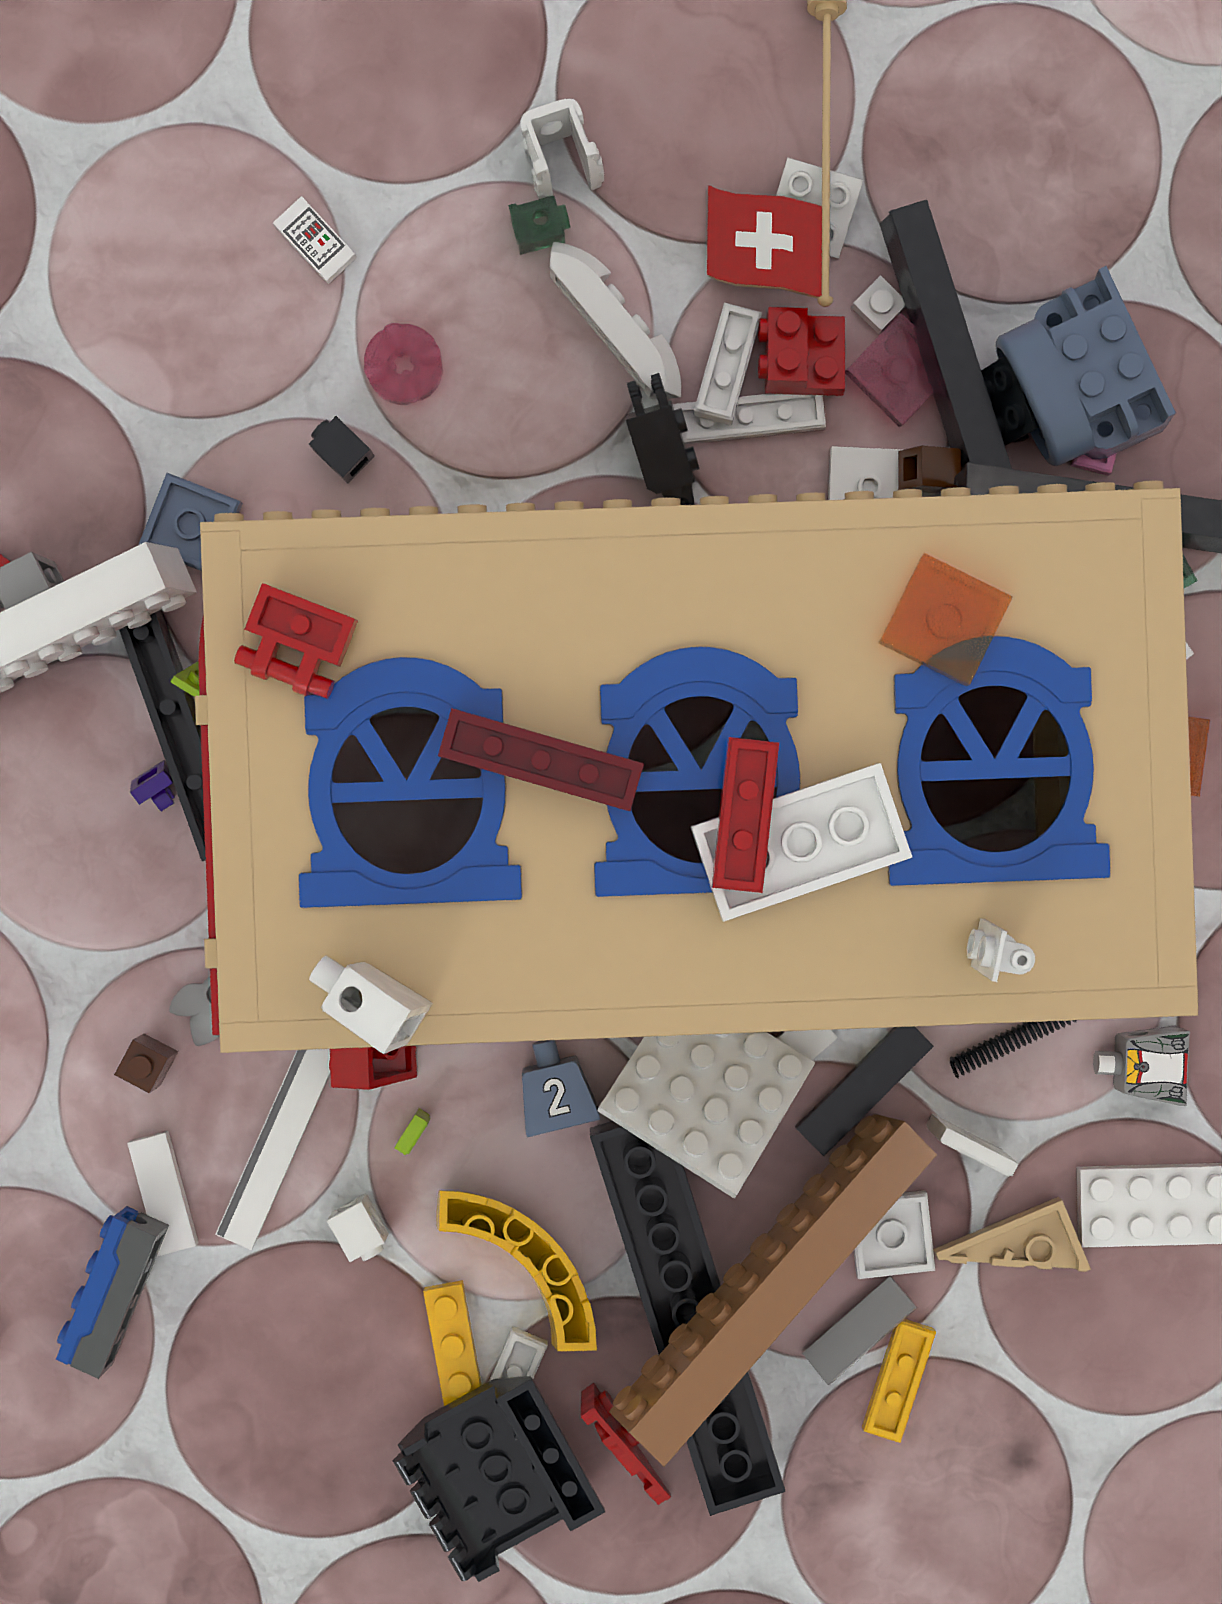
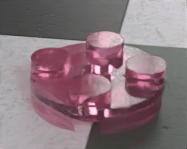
(396, 342)

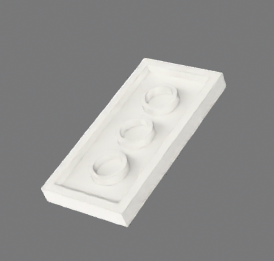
(817, 840)
(1149, 1205)

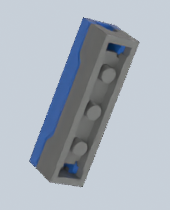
(111, 1291)

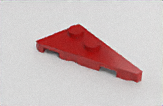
(596, 1406)

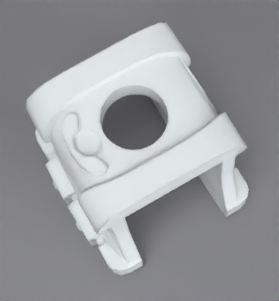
(569, 122)

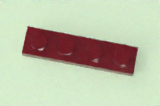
(540, 759)

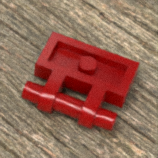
(301, 626)

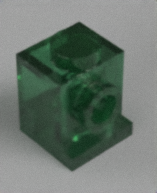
(535, 237)

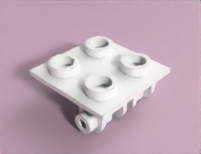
(804, 183)

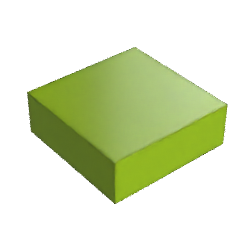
(413, 1132)

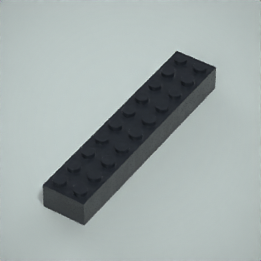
(672, 1277)

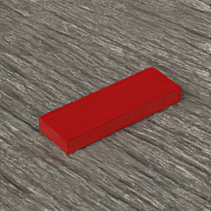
(745, 815)

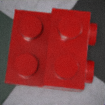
(802, 352)

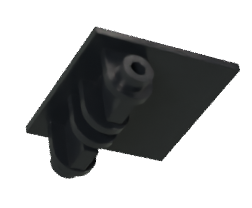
(1008, 402)

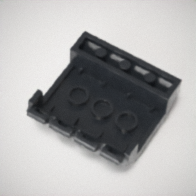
(494, 1474)

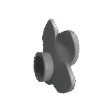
(195, 1001)

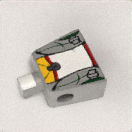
(1149, 1064)

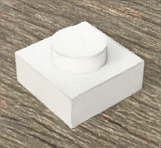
(879, 304)

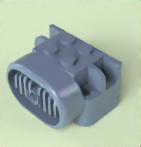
(1086, 375)

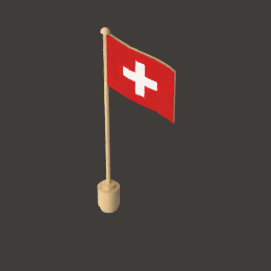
(778, 238)

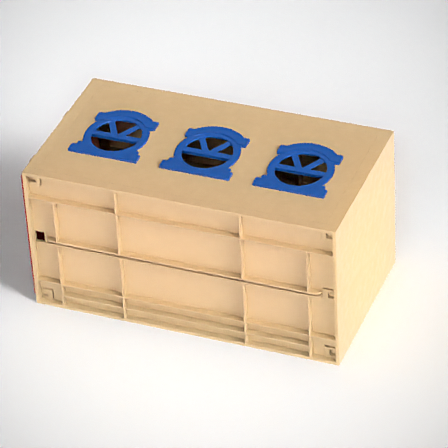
(585, 633)

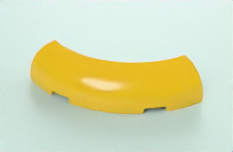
(537, 1251)

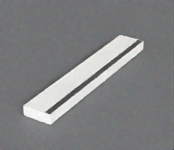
(275, 1147)

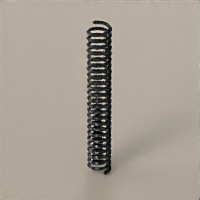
(969, 1052)

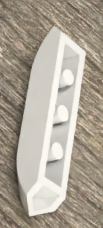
(582, 282)

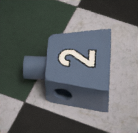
(555, 1092)

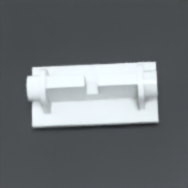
(996, 951)

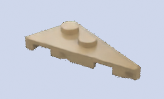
(1030, 1238)

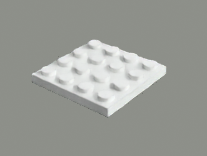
(708, 1099)

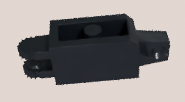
(660, 445)

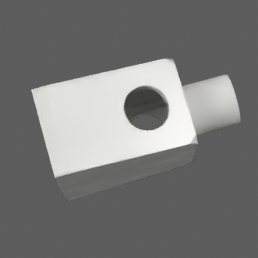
(387, 1009)

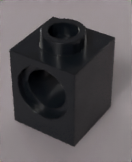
(340, 448)

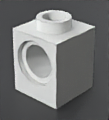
(358, 1229)

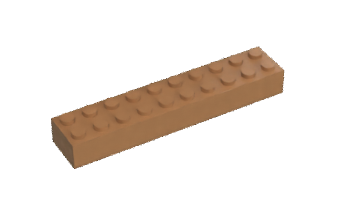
(770, 1285)

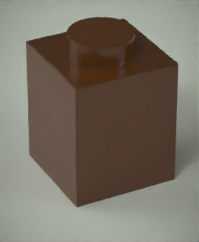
(928, 468)
(146, 1063)

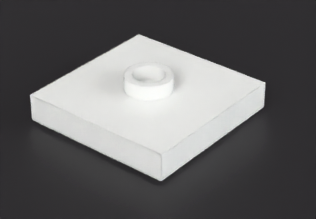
(862, 470)

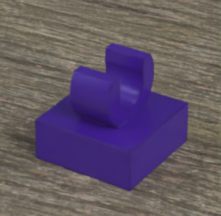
(154, 785)

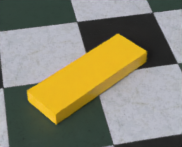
(898, 1380)

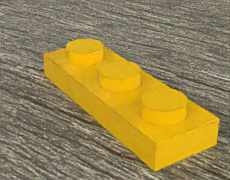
(452, 1340)

